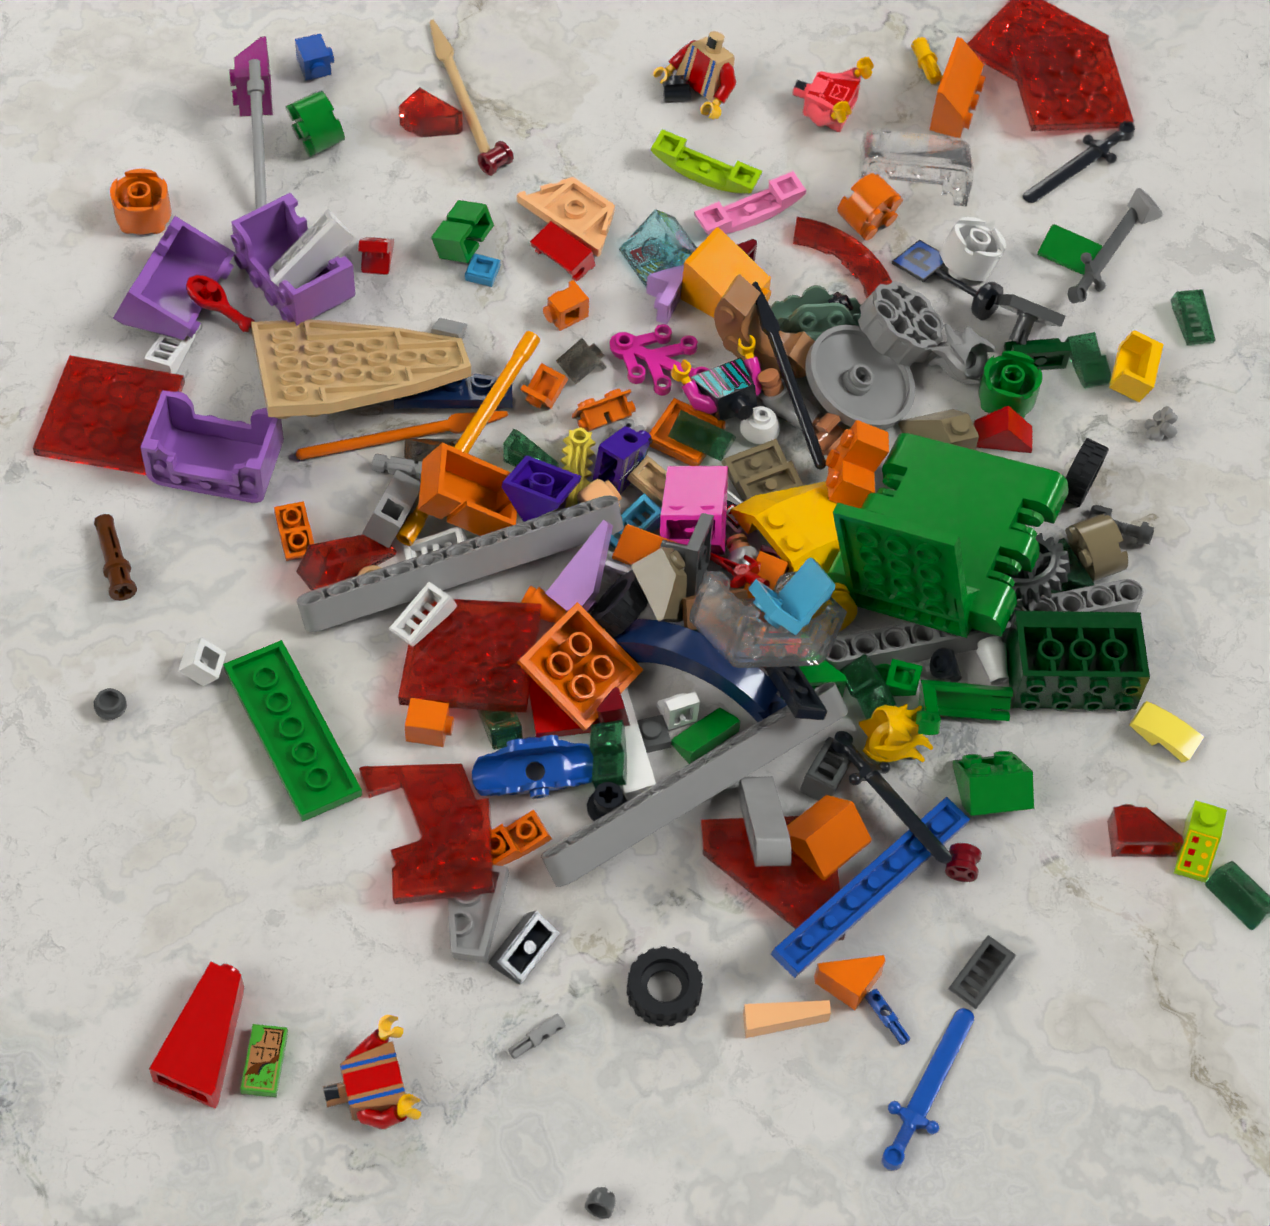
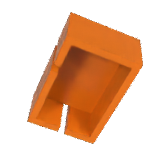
(465, 491)

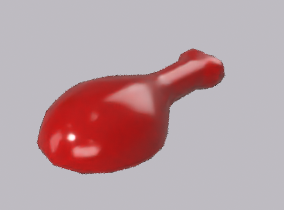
(211, 296)

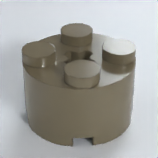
(1097, 546)

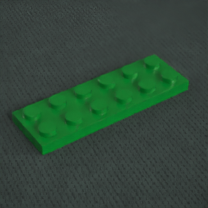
(292, 730)

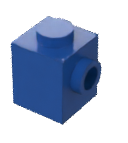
(314, 56)

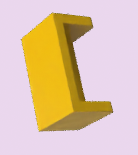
(1136, 366)

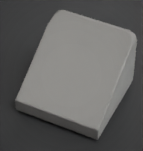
(449, 328)

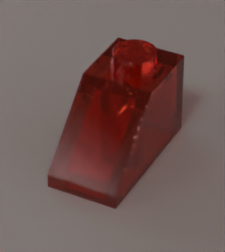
(429, 115)
(1141, 834)

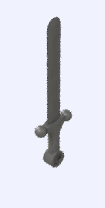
(1093, 268)

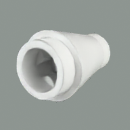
(993, 657)

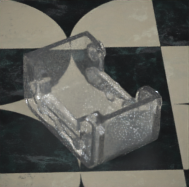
(748, 639)

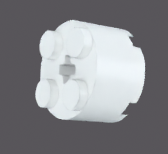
(972, 250)

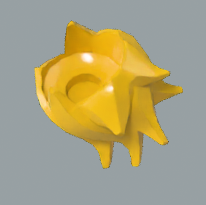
(893, 734)

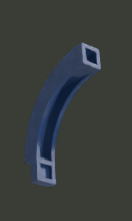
(691, 652)

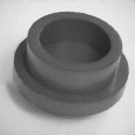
(110, 704)

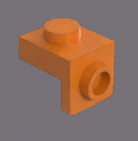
(544, 387)

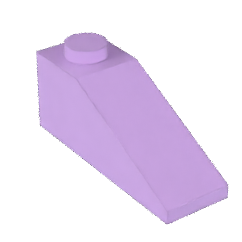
(583, 574)

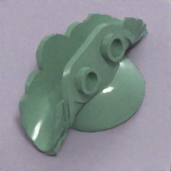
(813, 312)

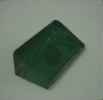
(701, 436)
(1240, 894)

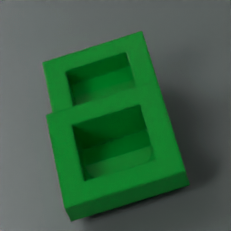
(901, 677)

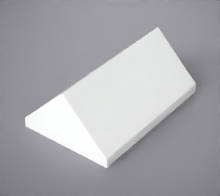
(311, 251)

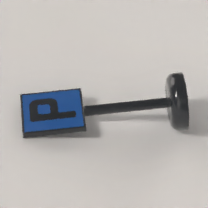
(924, 261)

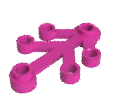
(627, 346)

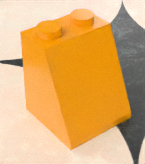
(712, 270)

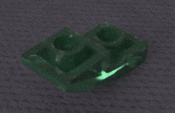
(867, 685)

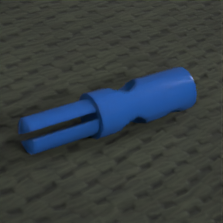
(891, 1021)

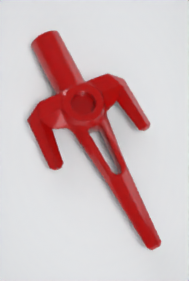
(742, 572)

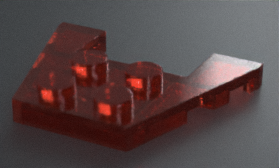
(428, 791)

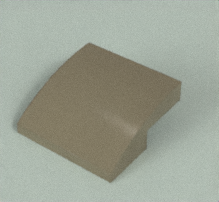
(761, 470)

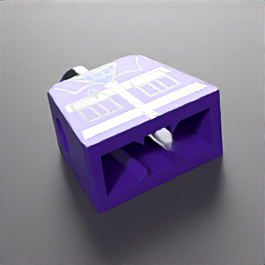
(620, 456)

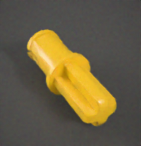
(926, 60)

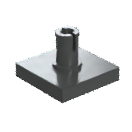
(1028, 313)
(696, 553)

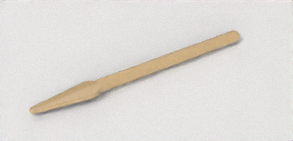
(445, 53)

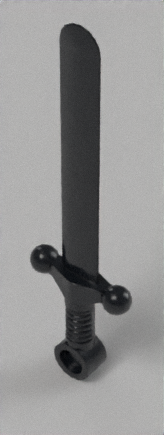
(1097, 149)
(872, 774)

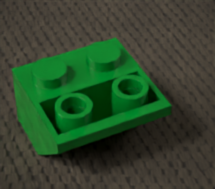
(994, 783)

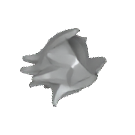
(962, 355)

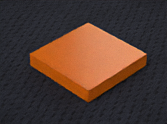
(671, 447)

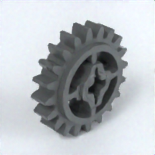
(1046, 575)

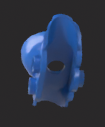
(505, 770)

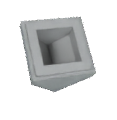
(1144, 206)

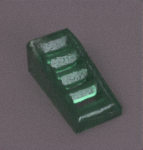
(1197, 299)
(518, 446)
(503, 731)

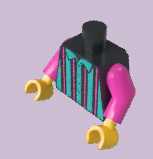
(726, 389)

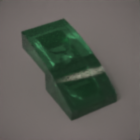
(1087, 360)
(609, 753)

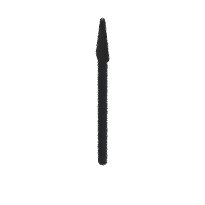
(771, 328)

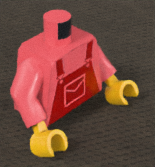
(833, 95)

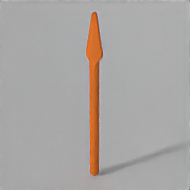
(455, 423)

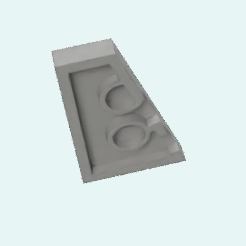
(475, 919)

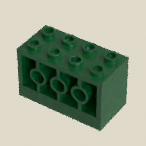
(1076, 660)

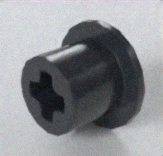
(604, 800)

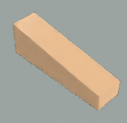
(781, 1016)

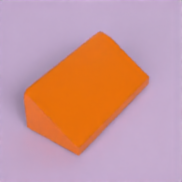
(636, 544)

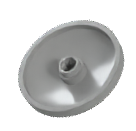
(858, 380)

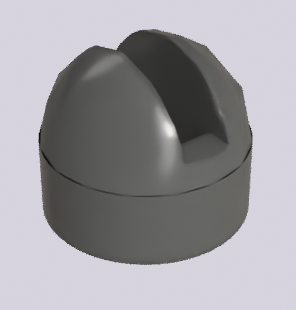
(600, 1203)

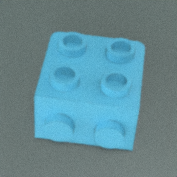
(798, 598)

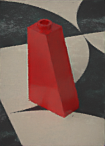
(201, 1040)

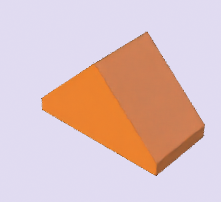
(850, 978)

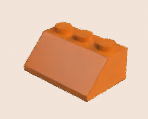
(958, 91)

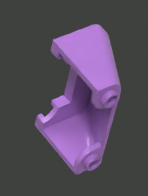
(159, 294)

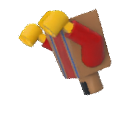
(374, 1081)

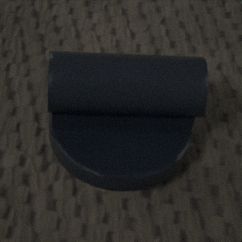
(676, 89)
(944, 665)

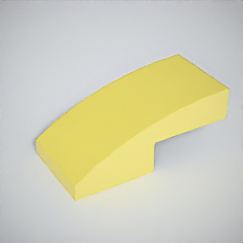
(1163, 727)

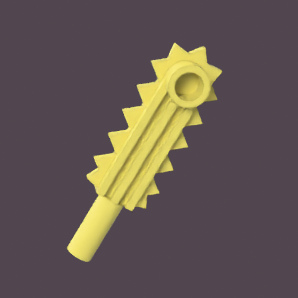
(577, 459)

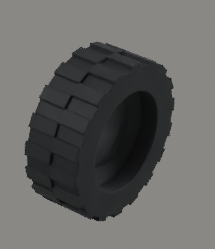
(1084, 470)
(620, 605)
(659, 1011)

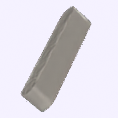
(764, 821)

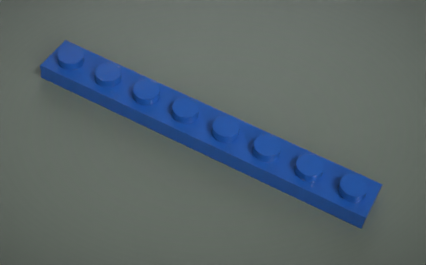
(865, 891)

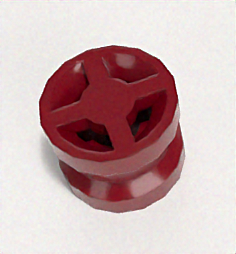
(963, 862)

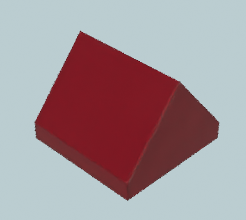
(613, 708)

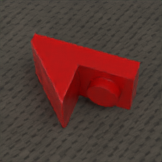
(376, 254)

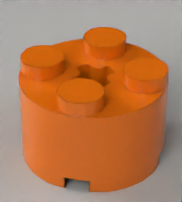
(141, 202)
(870, 205)

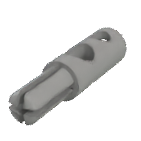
(537, 1035)

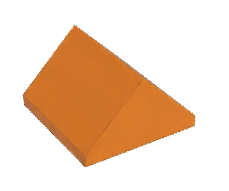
(828, 835)

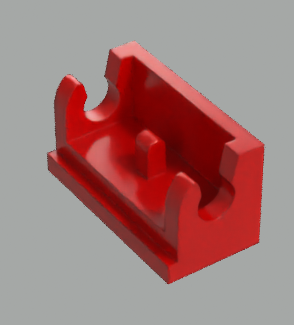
(564, 250)

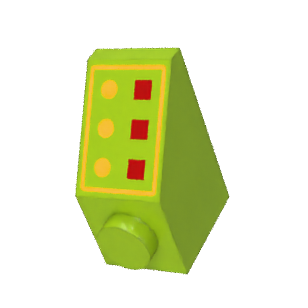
(1201, 839)

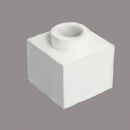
(202, 661)

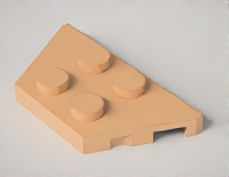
(573, 209)

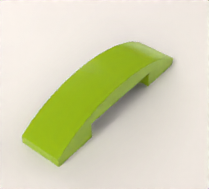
(702, 168)

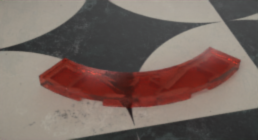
(850, 251)

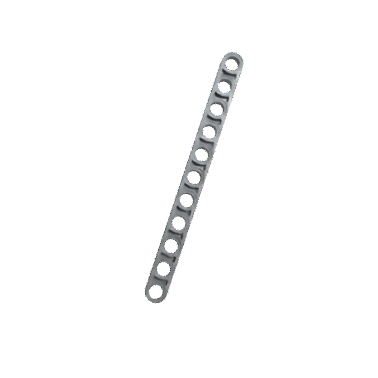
(457, 563)
(910, 649)
(686, 789)

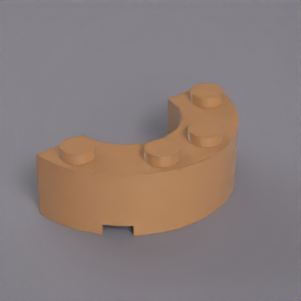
(738, 318)

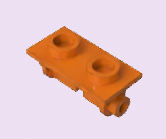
(593, 411)

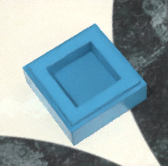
(482, 270)

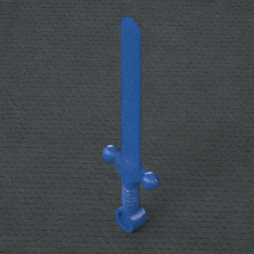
(915, 1114)

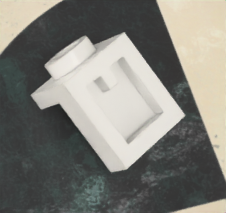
(679, 709)

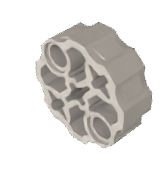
(900, 323)

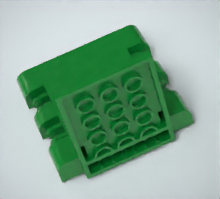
(945, 535)

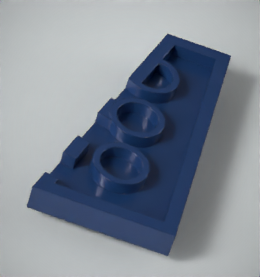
(459, 394)

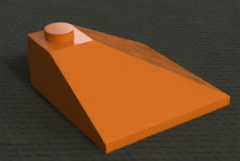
(579, 665)

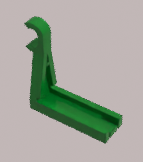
(960, 701)

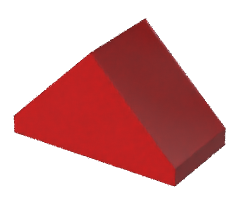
(1004, 431)

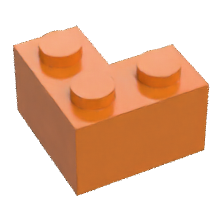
(854, 463)

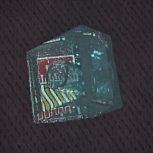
(657, 245)

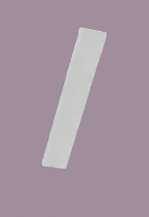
(638, 765)

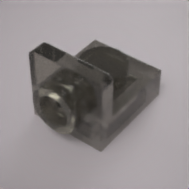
(581, 360)

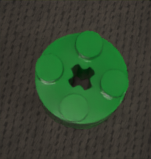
(315, 123)
(1010, 382)

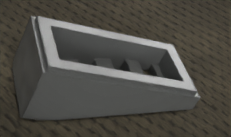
(818, 785)
(998, 951)

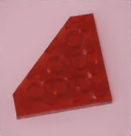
(788, 891)

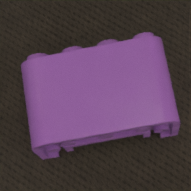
(263, 238)
(210, 452)

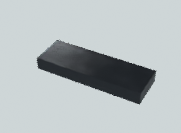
(797, 692)

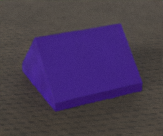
(538, 487)

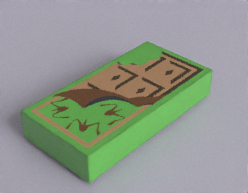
(264, 1060)

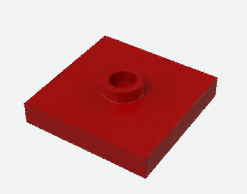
(550, 717)

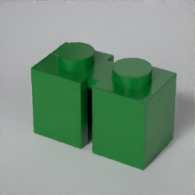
(463, 223)

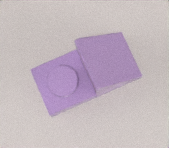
(667, 288)

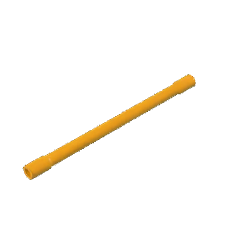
(521, 354)

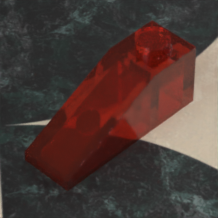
(340, 559)

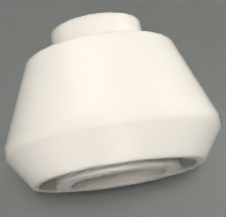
(761, 426)

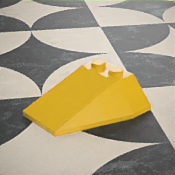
(794, 522)

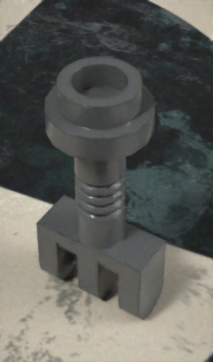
(1143, 533)

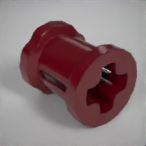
(495, 158)

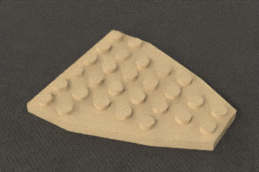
(349, 365)

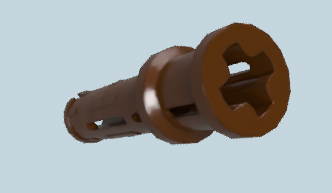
(116, 568)

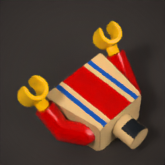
(707, 68)

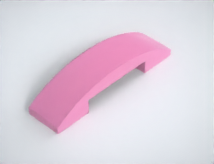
(753, 209)

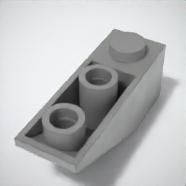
(392, 509)

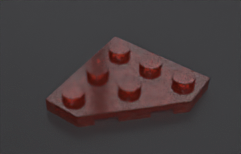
(449, 858)

